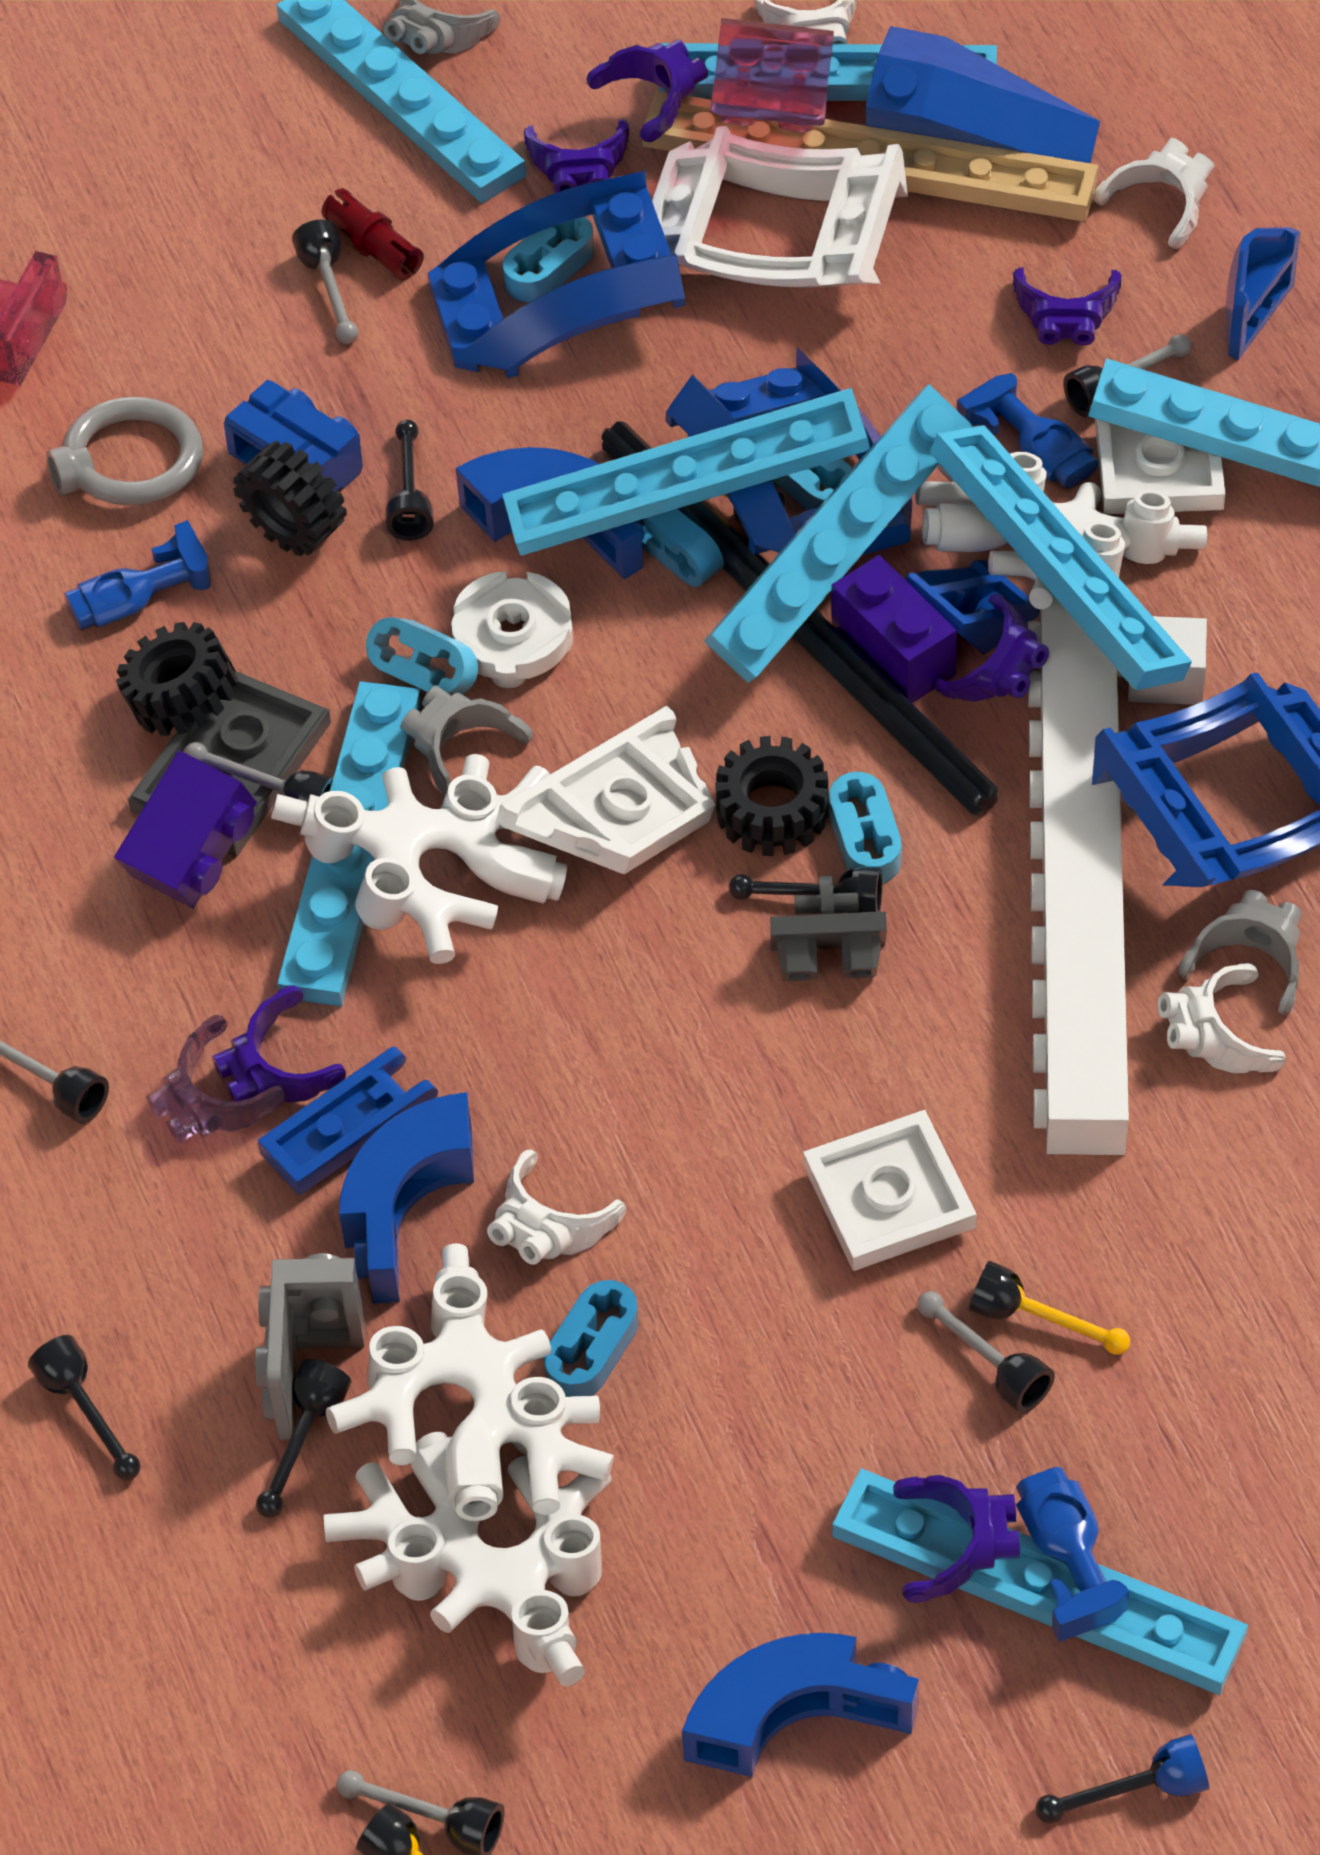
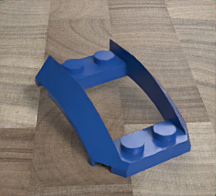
(639, 276)
(759, 505)
(1183, 830)

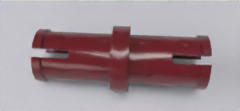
(372, 234)

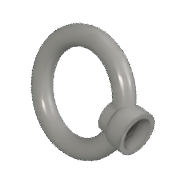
(73, 467)

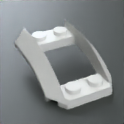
(855, 184)

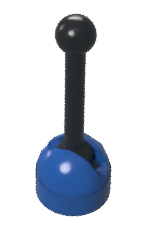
(1174, 1768)

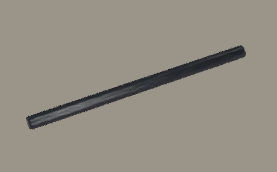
(838, 655)

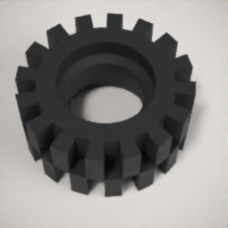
(289, 498)
(176, 678)
(775, 824)

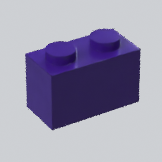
(894, 628)
(187, 830)

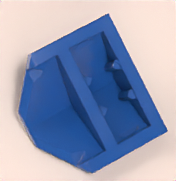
(1258, 283)
(963, 598)

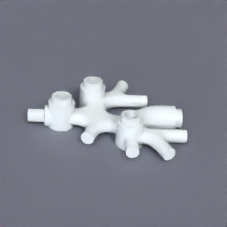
(1142, 536)
(406, 831)
(503, 1411)
(510, 1579)

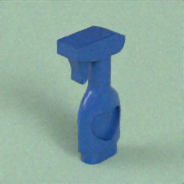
(1060, 448)
(129, 590)
(1067, 1531)

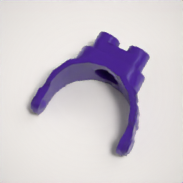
(660, 64)
(578, 167)
(1062, 317)
(1008, 667)
(253, 1074)
(987, 1522)

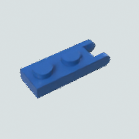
(340, 1122)

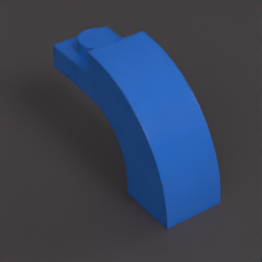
(489, 476)
(393, 1171)
(788, 1683)

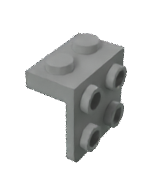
(307, 1306)

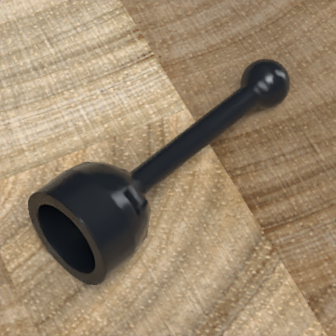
(408, 500)
(860, 880)
(62, 1370)
(314, 1390)

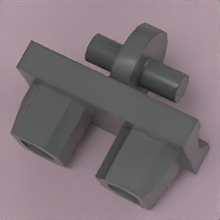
(855, 933)

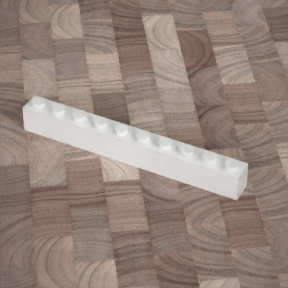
(1078, 897)

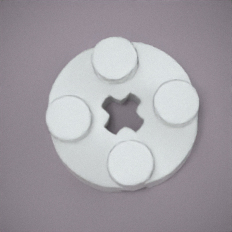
(517, 655)

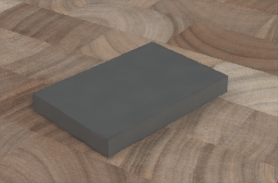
(256, 729)

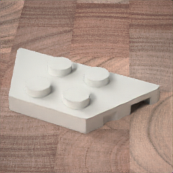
(617, 799)

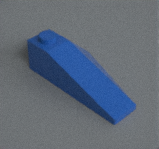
(953, 94)

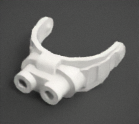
(834, 17)
(1170, 167)
(1201, 1032)
(541, 1230)

